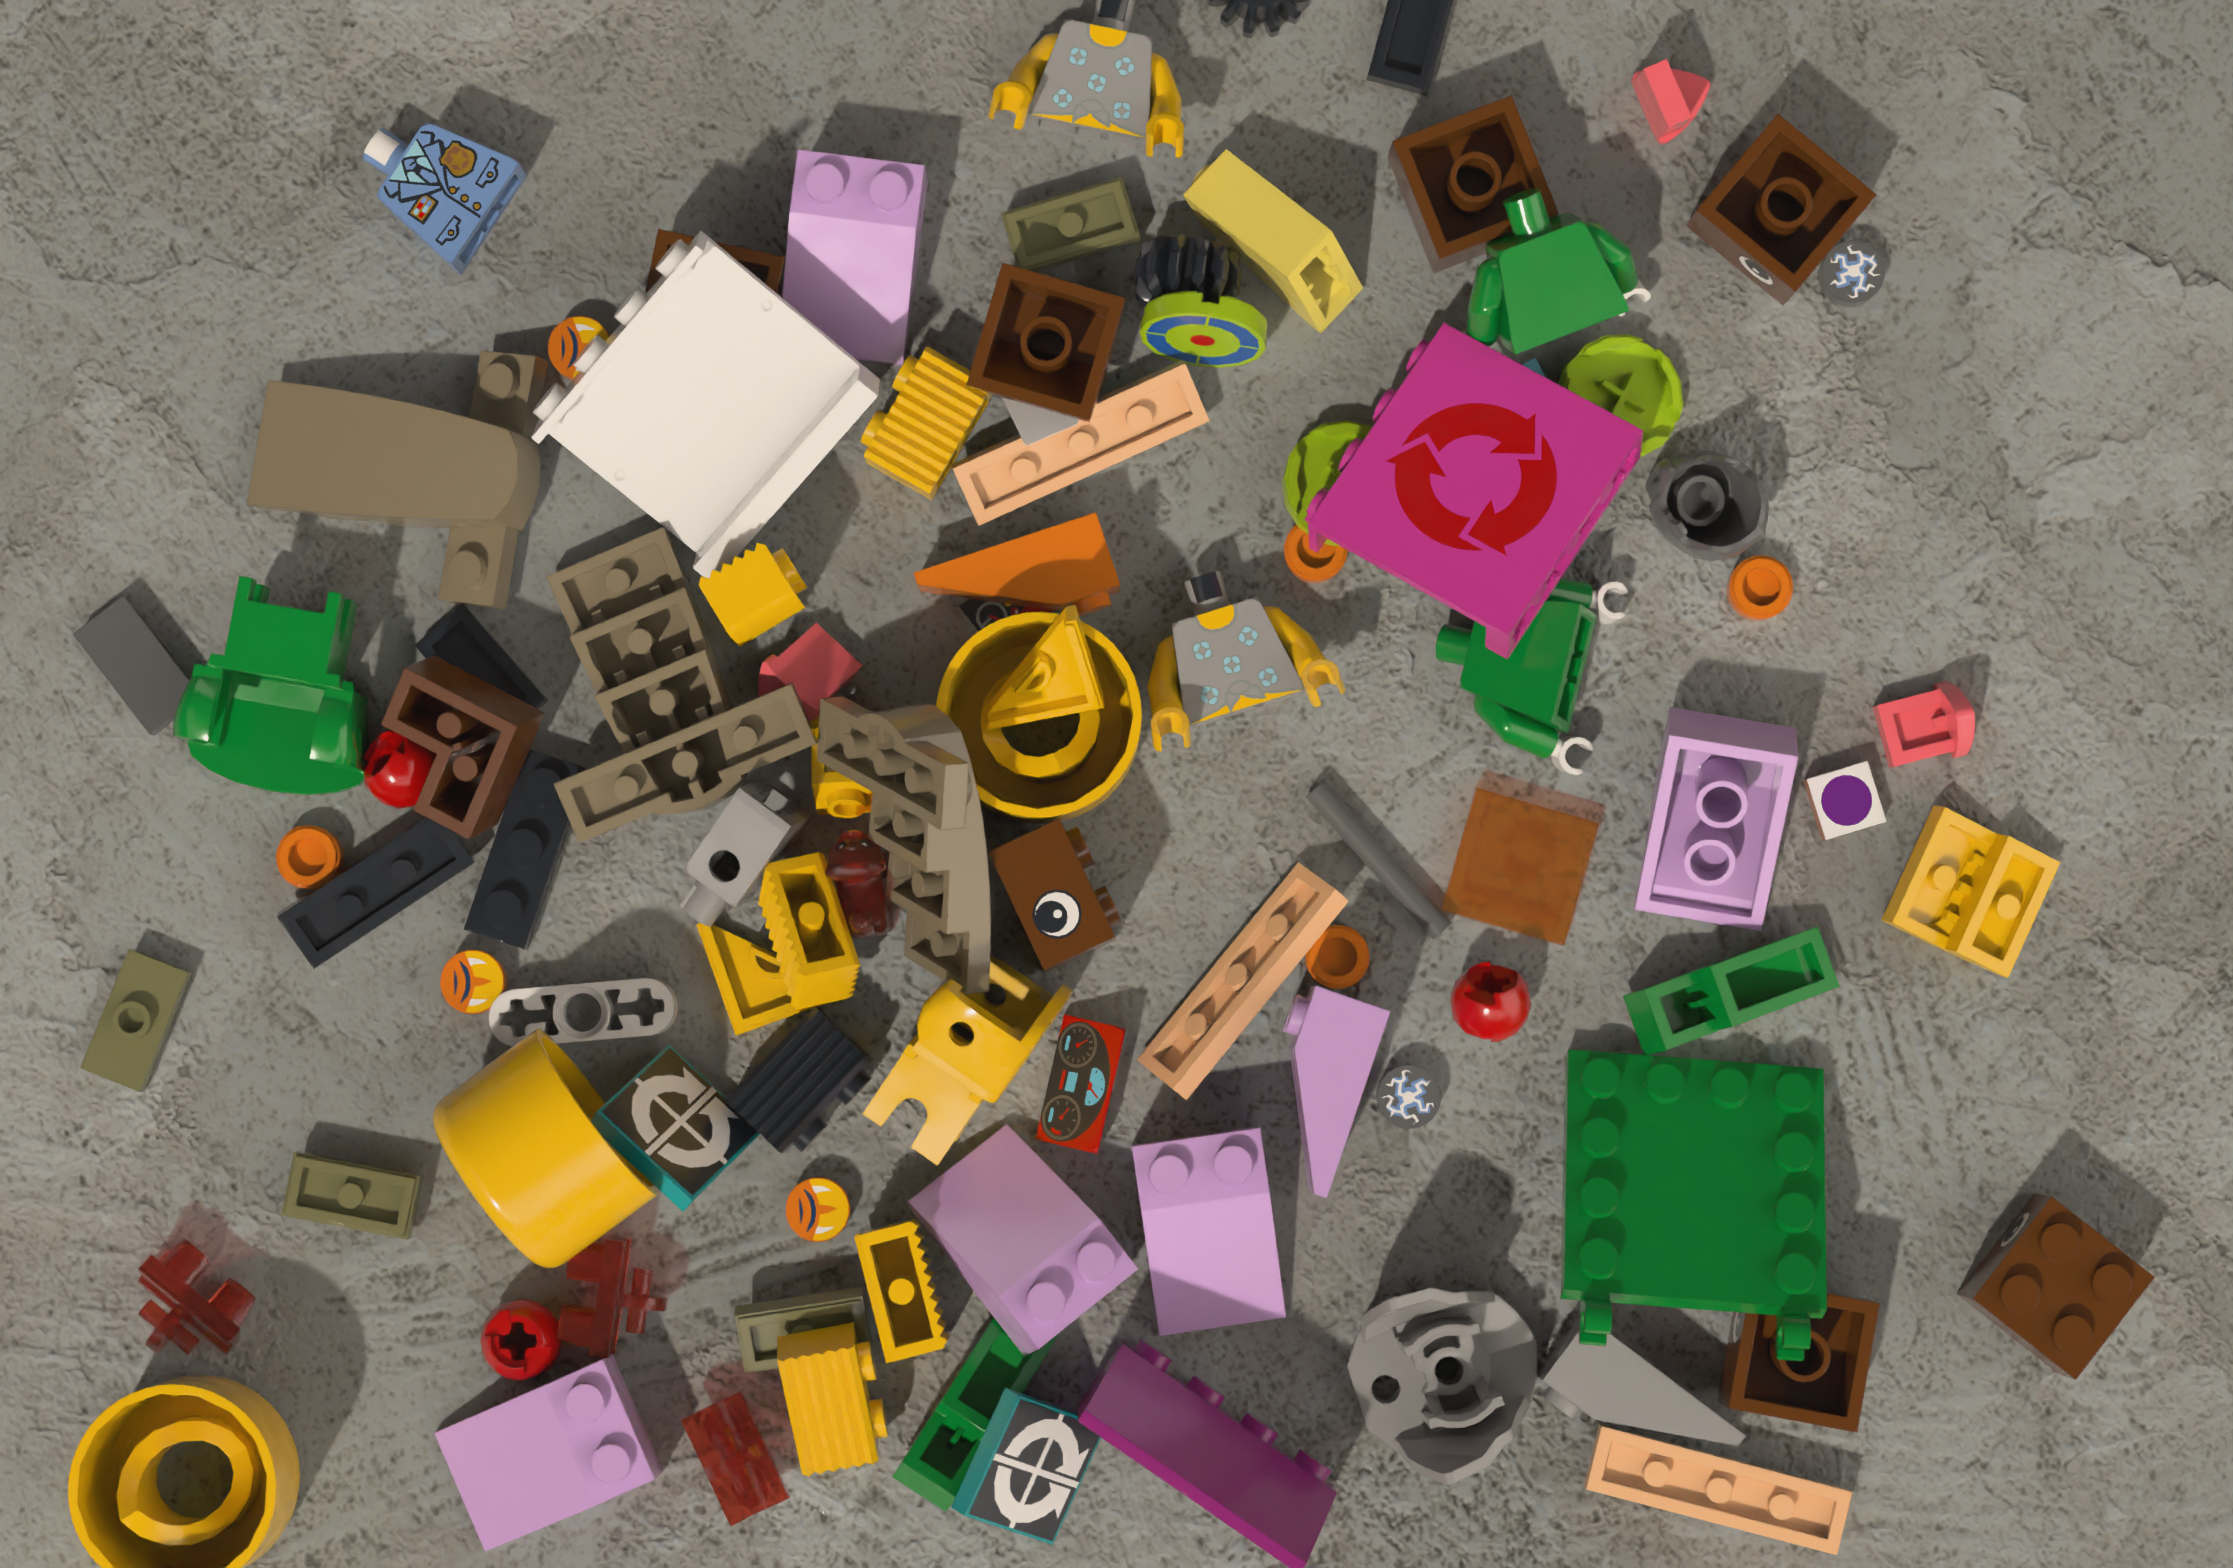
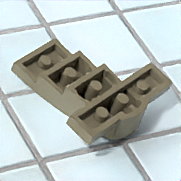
(413, 467)
(661, 693)
(929, 823)

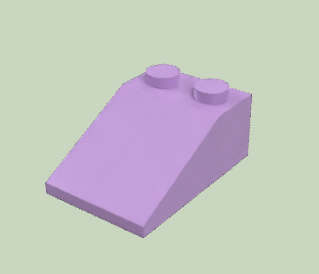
(855, 250)
(1716, 818)
(1330, 1066)
(1209, 1230)
(1021, 1239)
(549, 1453)

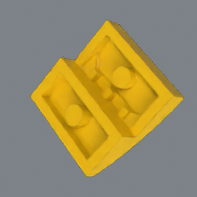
(1970, 891)

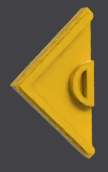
(1051, 680)
(747, 980)

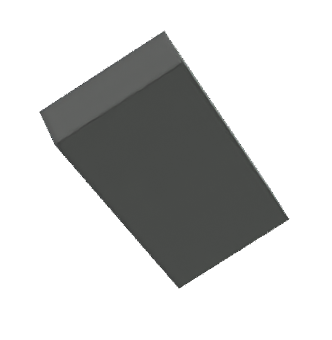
(135, 663)

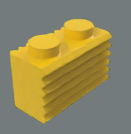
(924, 423)
(754, 592)
(808, 931)
(901, 1290)
(829, 1398)

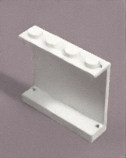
(707, 401)

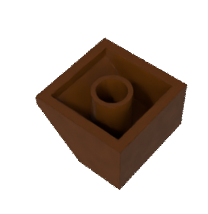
(1047, 342)

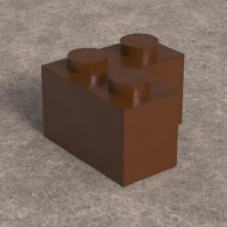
(477, 739)

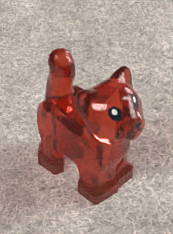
(859, 875)

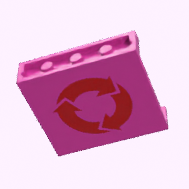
(1476, 483)

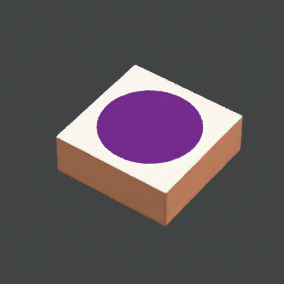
(1844, 801)

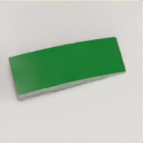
(1731, 991)
(957, 1425)

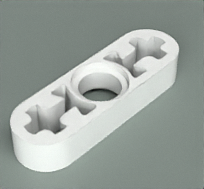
(629, 992)

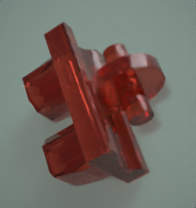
(171, 1283)
(600, 1325)
(735, 1458)

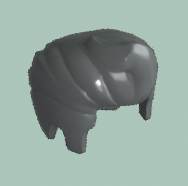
(1708, 504)

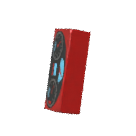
(1080, 1084)

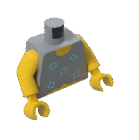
(1096, 85)
(1230, 662)

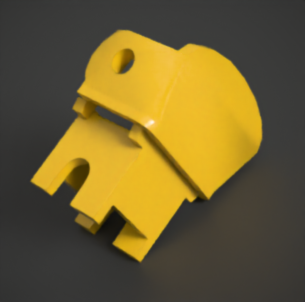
(957, 1074)

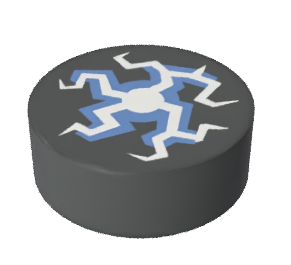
(1851, 273)
(1408, 1096)

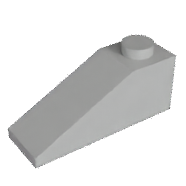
(1625, 1389)

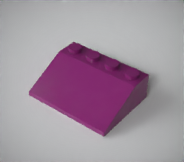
(1209, 1453)

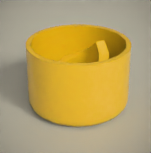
(1057, 783)
(533, 1154)
(115, 1477)

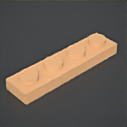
(1120, 427)
(1242, 980)
(1718, 1489)

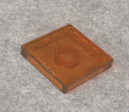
(1519, 866)

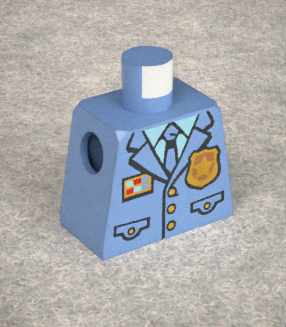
(444, 188)

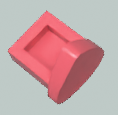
(1669, 98)
(814, 665)
(1926, 725)

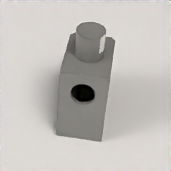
(758, 830)

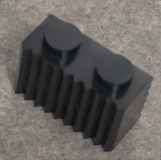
(801, 1081)

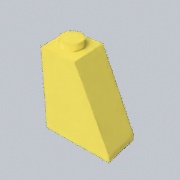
(1274, 239)

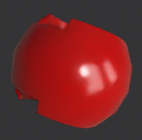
(396, 769)
(1490, 1001)
(505, 1358)

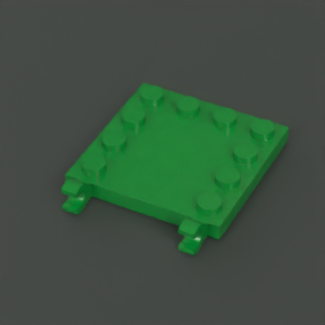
(1694, 1190)

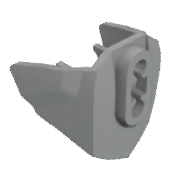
(1453, 1423)

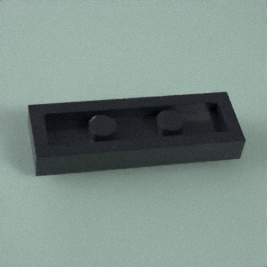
(523, 854)
(374, 889)

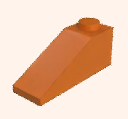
(1039, 570)

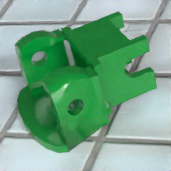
(278, 700)

